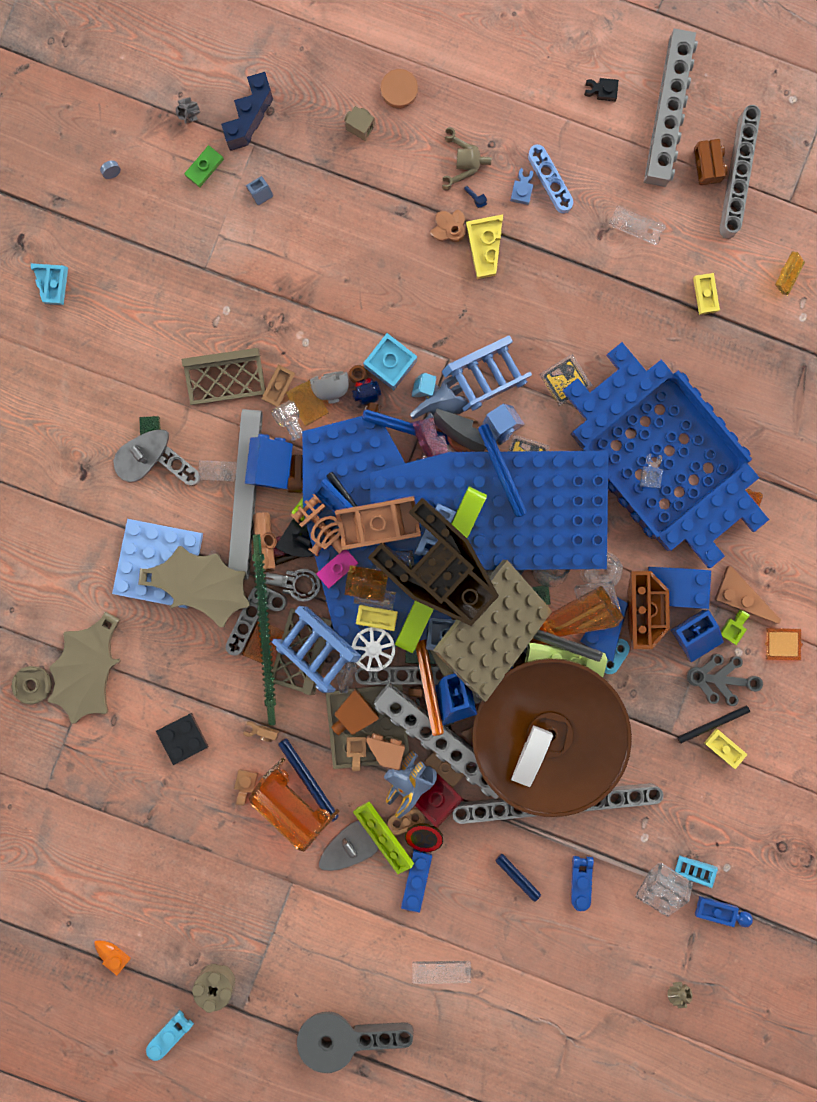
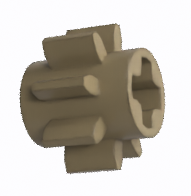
(679, 995)

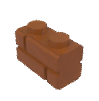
(710, 162)

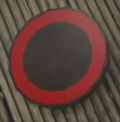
(424, 837)

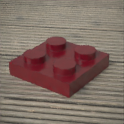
(438, 801)

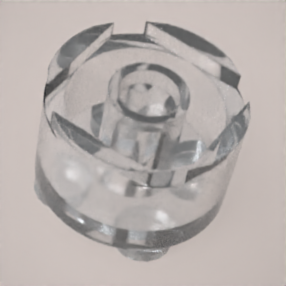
(612, 573)

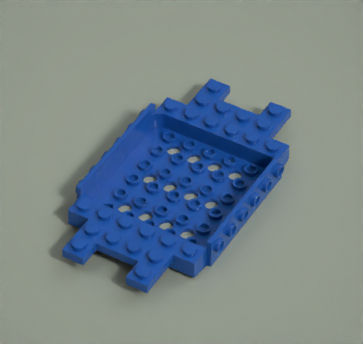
(705, 508)

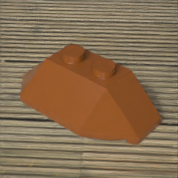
(647, 609)

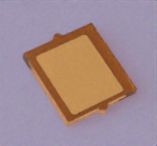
(783, 644)

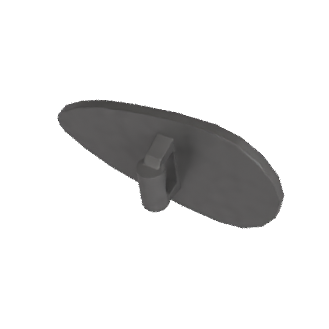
(140, 455)
(348, 848)

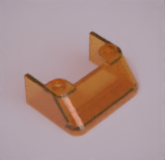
(287, 810)

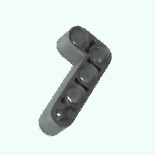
(245, 618)

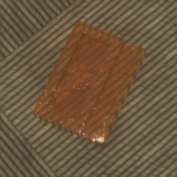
(253, 648)

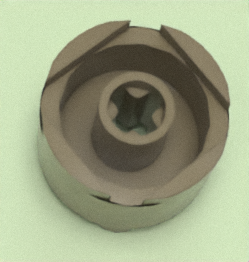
(204, 992)

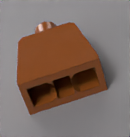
(354, 714)

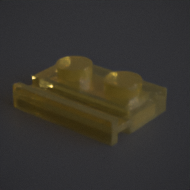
(308, 404)

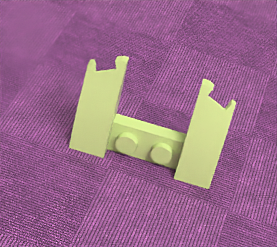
(541, 651)

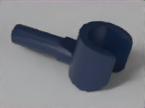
(479, 201)

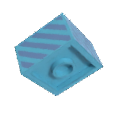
(390, 361)

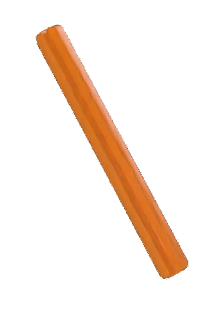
(429, 689)

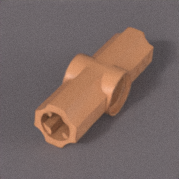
(262, 526)

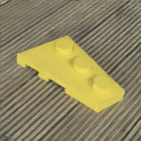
(484, 242)

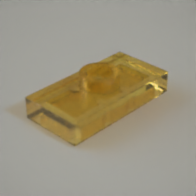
(790, 273)

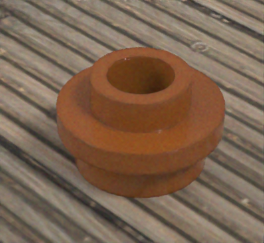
(358, 368)

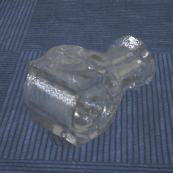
(288, 416)

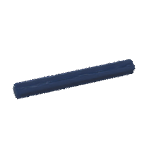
(306, 777)

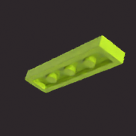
(383, 837)

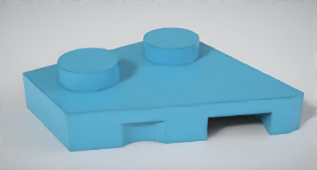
(51, 282)

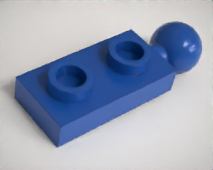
(722, 913)

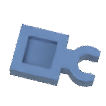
(522, 189)

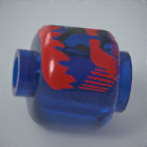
(366, 391)

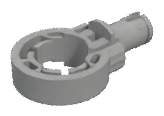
(281, 580)

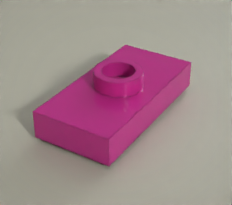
(336, 568)

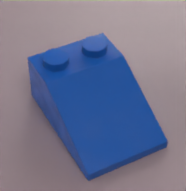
(686, 586)

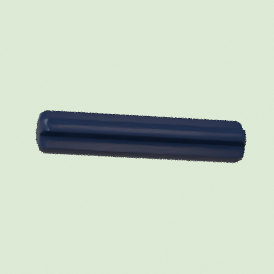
(518, 877)

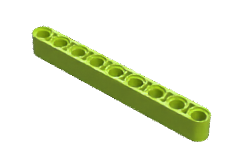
(420, 613)

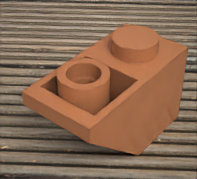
(387, 752)

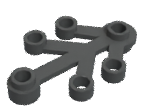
(721, 679)

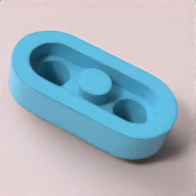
(619, 657)

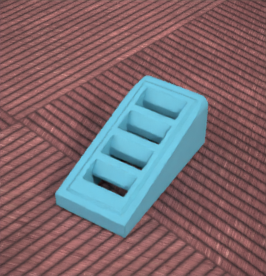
(424, 385)
(706, 882)

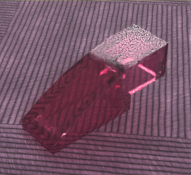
(427, 437)

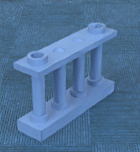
(471, 362)
(333, 642)

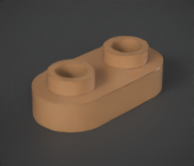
(406, 821)

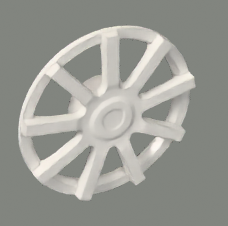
(374, 648)

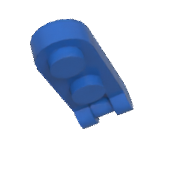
(581, 883)

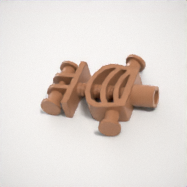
(335, 540)

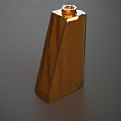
(585, 614)

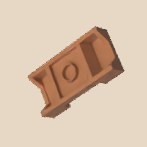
(377, 523)

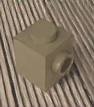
(359, 122)

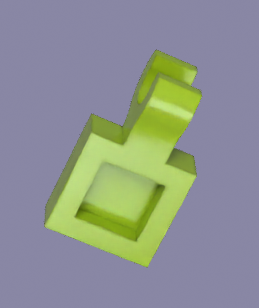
(734, 629)

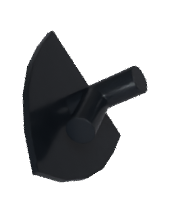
(295, 541)

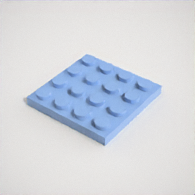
(146, 547)

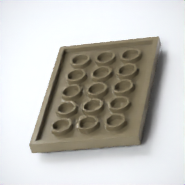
(498, 637)

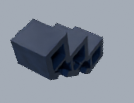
(250, 112)

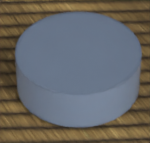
(110, 169)

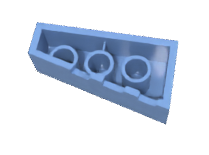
(503, 422)

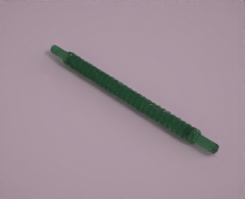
(270, 701)

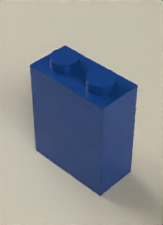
(268, 462)

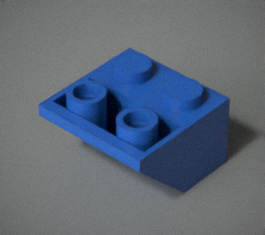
(698, 635)
(454, 699)

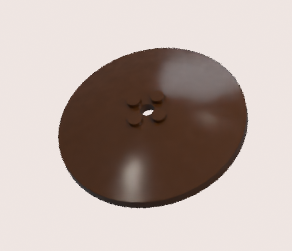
(589, 741)

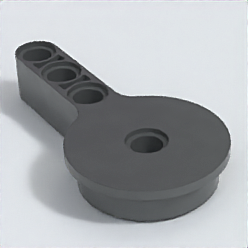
(335, 1055)

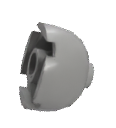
(330, 386)

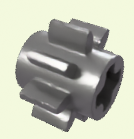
(187, 110)

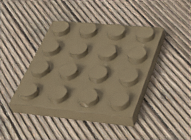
(382, 726)

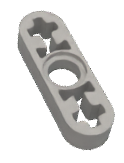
(184, 477)

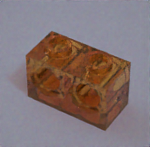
(366, 583)

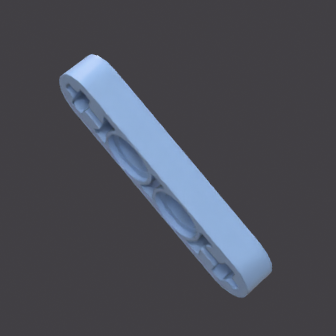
(547, 180)

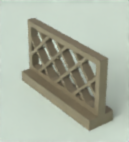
(218, 360)
(309, 685)

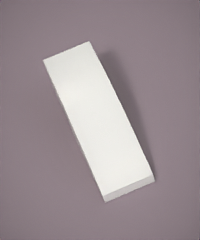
(532, 756)

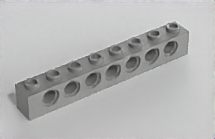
(683, 42)
(391, 695)

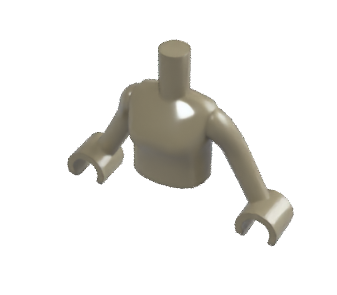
(467, 159)

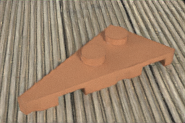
(738, 594)

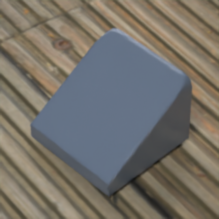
(259, 190)

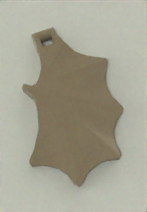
(200, 583)
(84, 670)

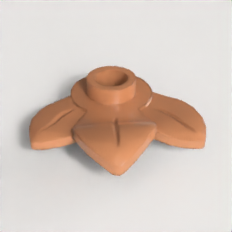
(447, 224)

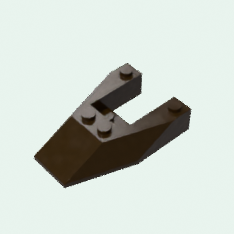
(448, 574)

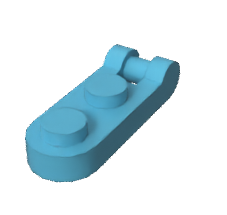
(168, 1036)

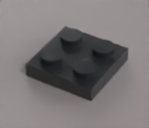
(182, 739)

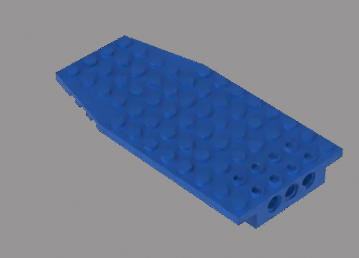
(351, 452)
(559, 489)

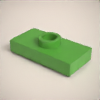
(204, 166)

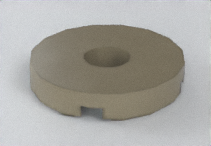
(42, 688)

